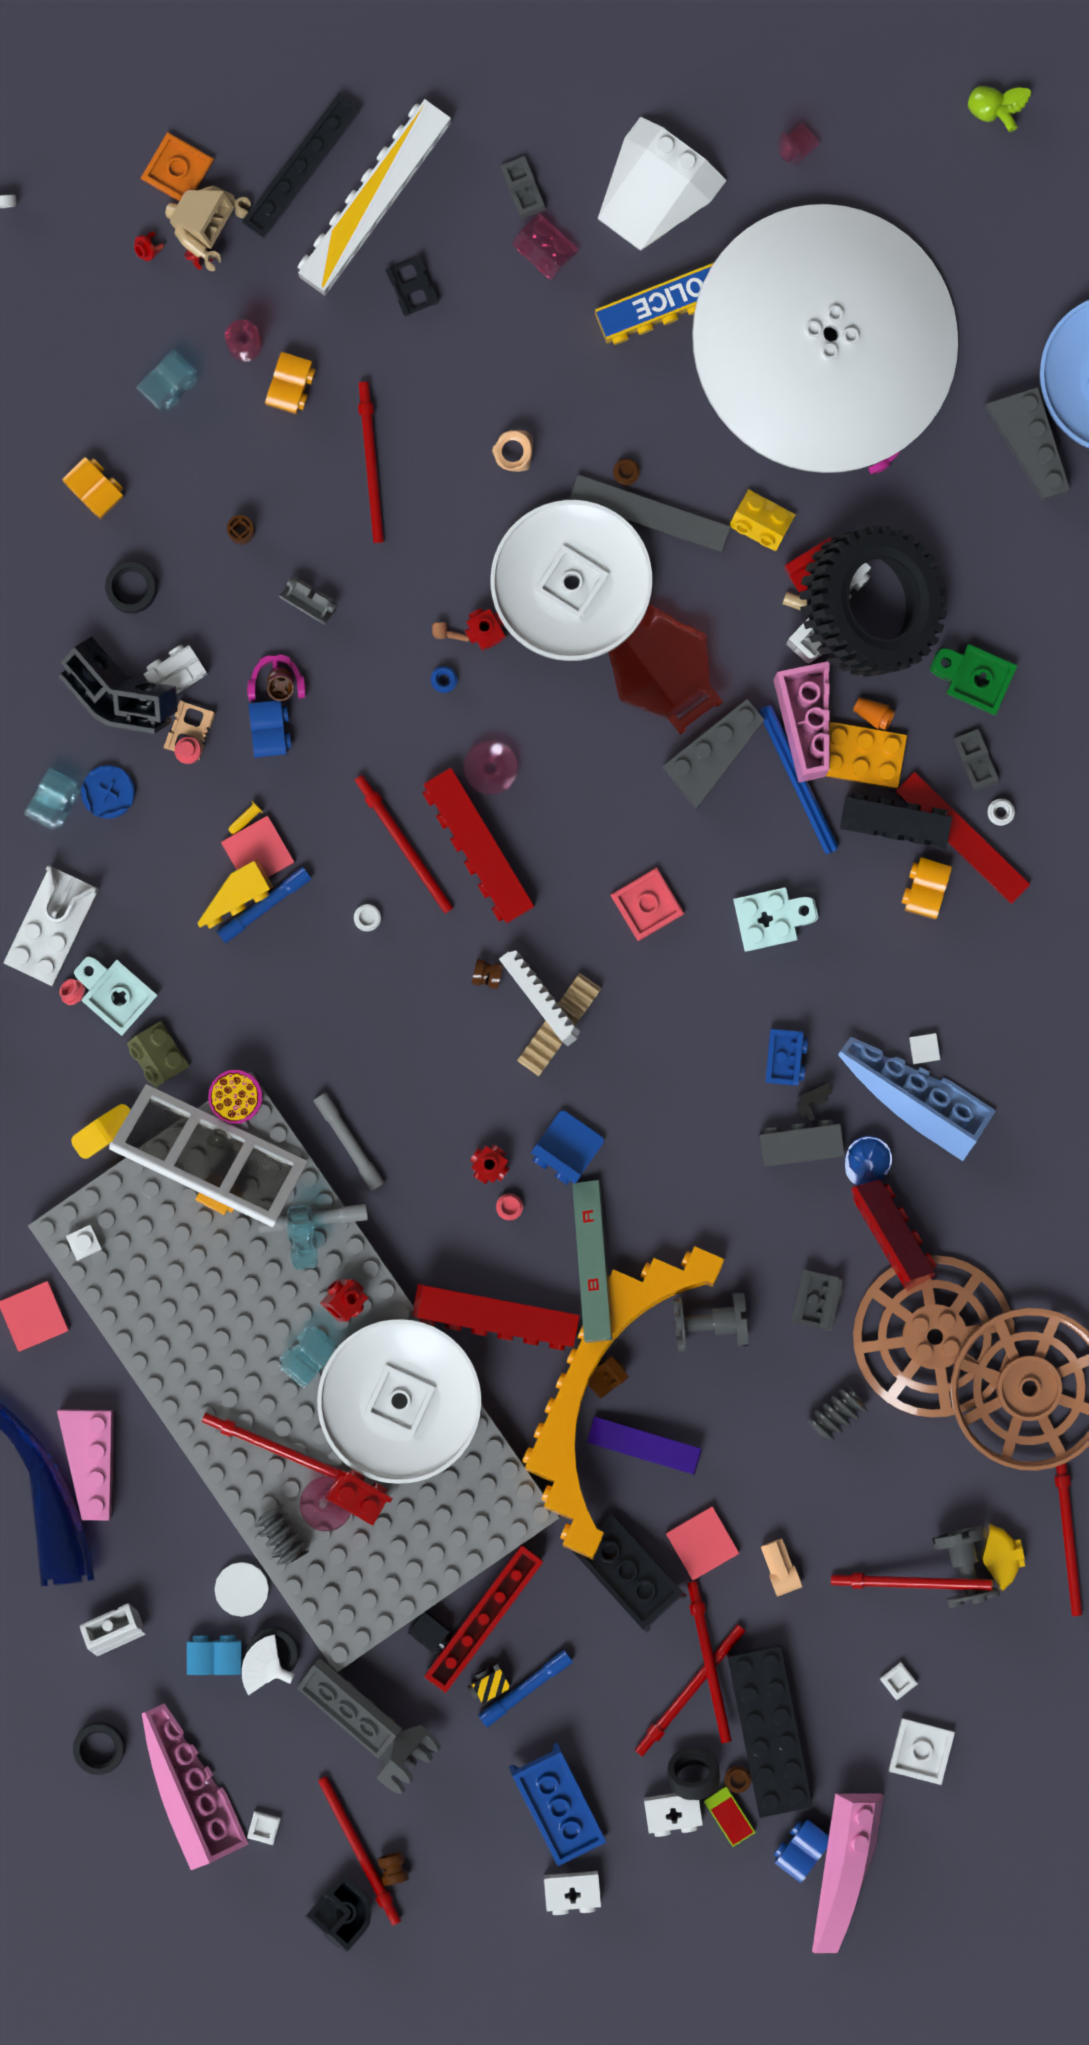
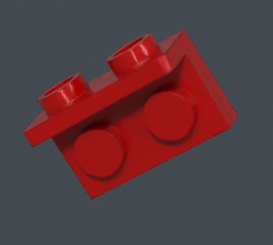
(358, 1497)

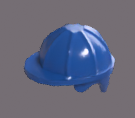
(867, 1160)

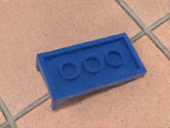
(558, 1806)

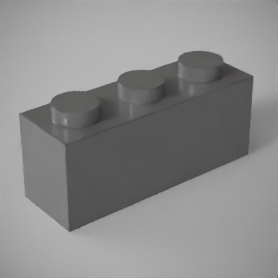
(801, 1143)

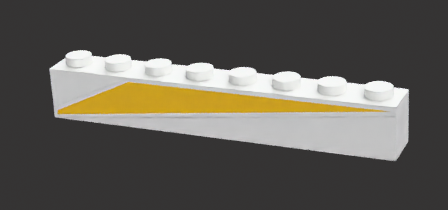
(374, 197)

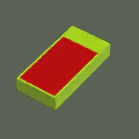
(729, 1816)

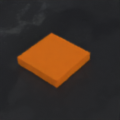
(176, 167)

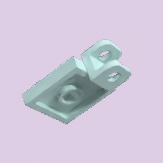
(785, 915)
(104, 984)

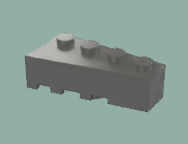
(1028, 435)
(710, 755)

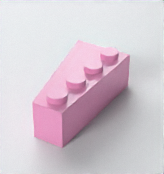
(805, 713)
(90, 1458)

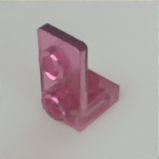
(797, 144)

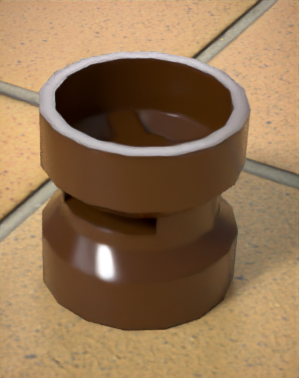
(243, 533)
(279, 689)
(481, 971)
(393, 1869)

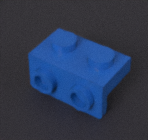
(785, 1057)

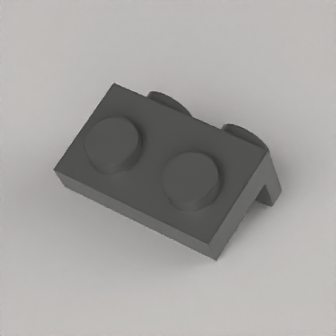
(817, 1300)

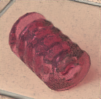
(249, 332)

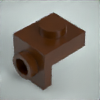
(607, 1377)

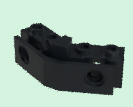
(136, 704)

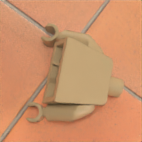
(202, 217)

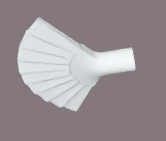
(263, 1665)

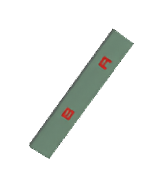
(592, 1261)

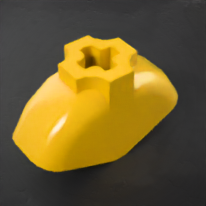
(100, 1132)
(1002, 1556)

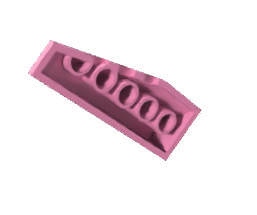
(191, 1798)
(846, 1864)

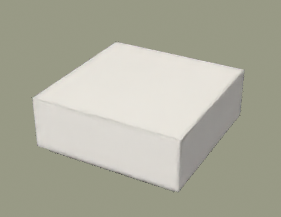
(924, 1048)
(898, 1681)
(263, 1827)

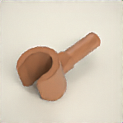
(439, 631)

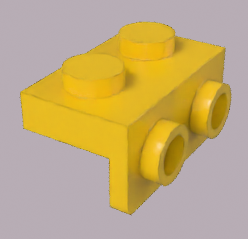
(762, 520)

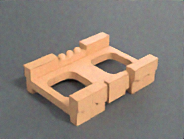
(181, 727)

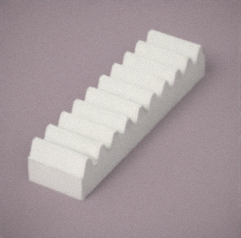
(540, 997)

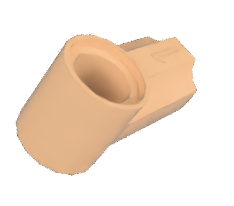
(782, 1572)

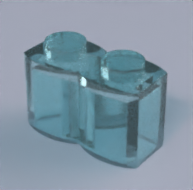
(168, 381)
(52, 799)
(302, 1237)
(308, 1357)

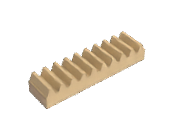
(546, 1041)

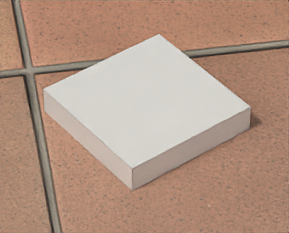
(921, 1751)

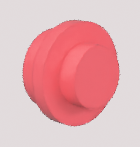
(187, 750)
(72, 991)
(509, 1206)

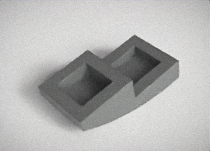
(522, 187)
(976, 760)

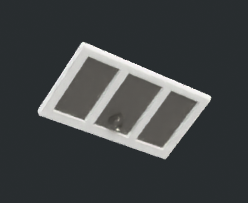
(208, 1155)

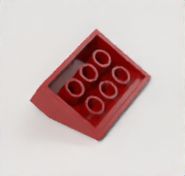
(893, 1234)

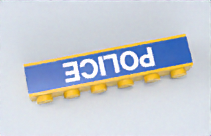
(651, 307)

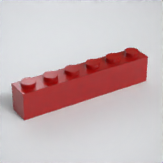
(478, 846)
(496, 1316)
(483, 1618)

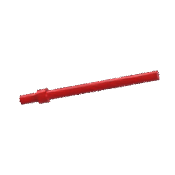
(366, 410)
(374, 800)
(230, 1428)
(1063, 1482)
(859, 1581)
(697, 1610)
(655, 1731)
(383, 1897)

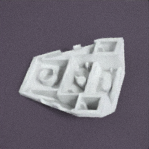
(656, 185)

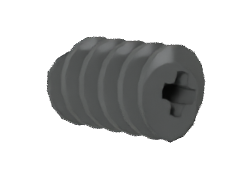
(837, 1414)
(280, 1536)

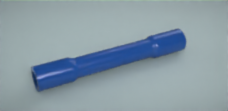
(239, 923)
(500, 1707)

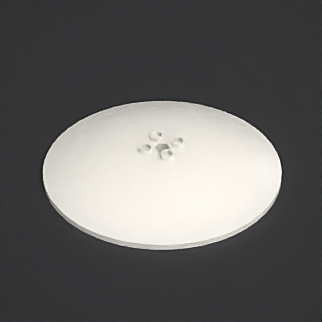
(766, 351)

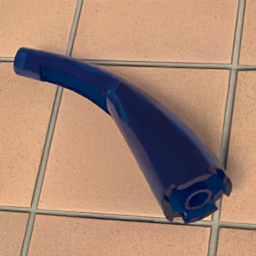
(59, 1529)

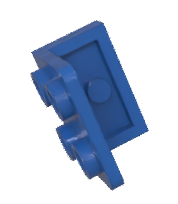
(567, 1147)

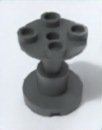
(722, 1320)
(964, 1555)

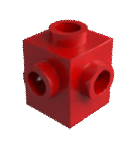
(488, 638)
(497, 1156)
(344, 1299)

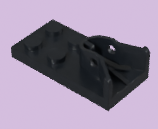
(631, 1574)

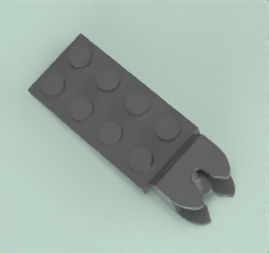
(369, 1725)

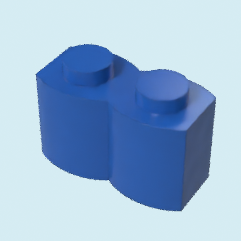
(268, 729)
(802, 1849)

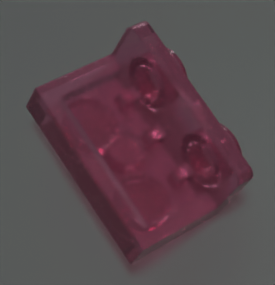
(544, 246)

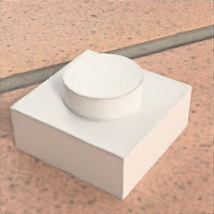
(84, 1242)

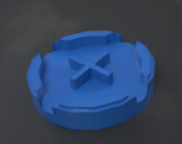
(108, 792)

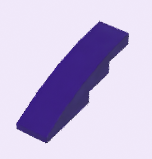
(644, 1445)

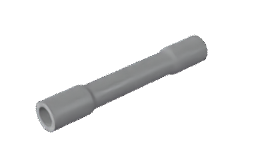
(332, 1116)
(343, 1214)

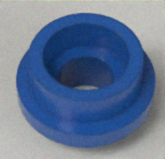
(444, 670)

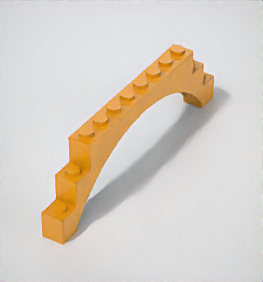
(555, 1444)

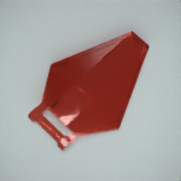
(664, 669)

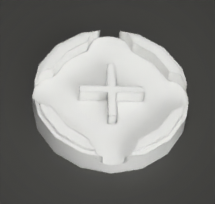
(241, 1589)

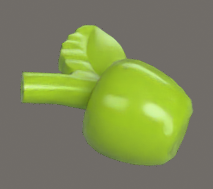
(990, 103)

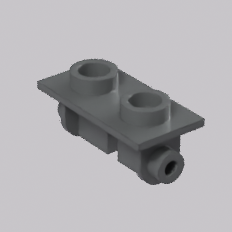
(317, 606)

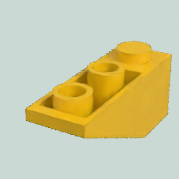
(240, 887)

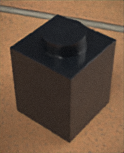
(430, 1632)

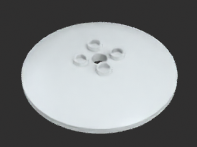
(565, 542)
(359, 1410)

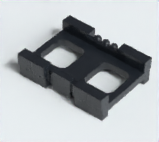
(404, 289)

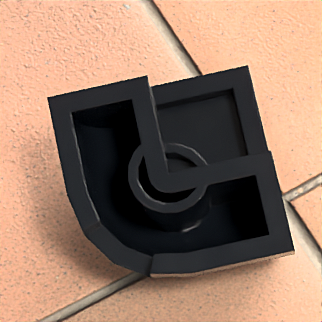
(341, 1913)

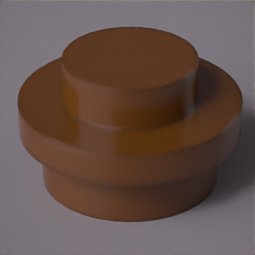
(626, 471)
(737, 1779)

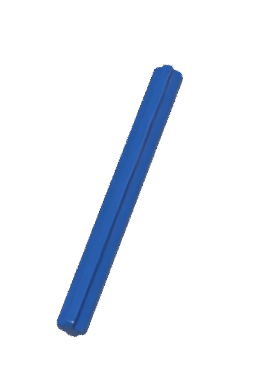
(802, 788)

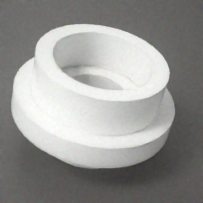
(1007, 805)

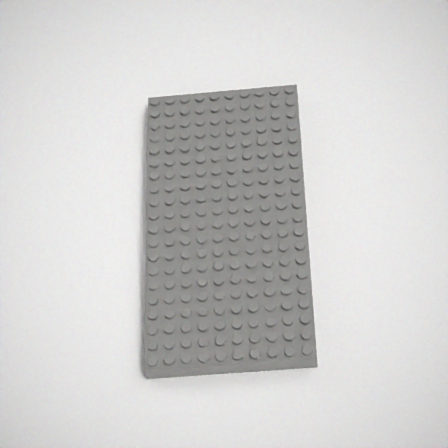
(200, 1324)

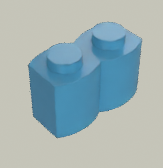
(214, 1656)

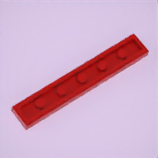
(967, 841)

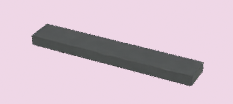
(652, 514)

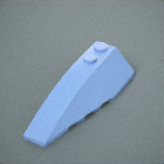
(930, 1106)

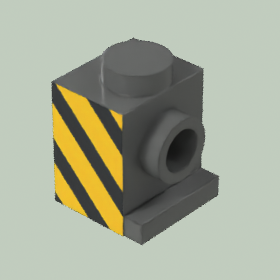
(489, 1684)

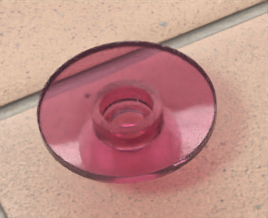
(494, 753)
(320, 1518)

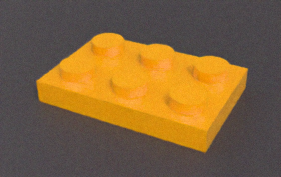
(865, 755)

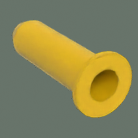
(245, 818)

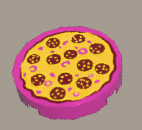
(235, 1096)

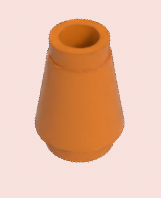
(874, 712)

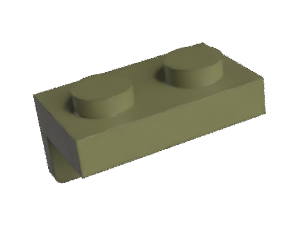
(157, 1054)

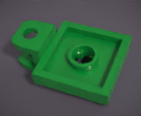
(961, 676)

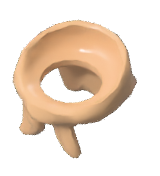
(526, 441)

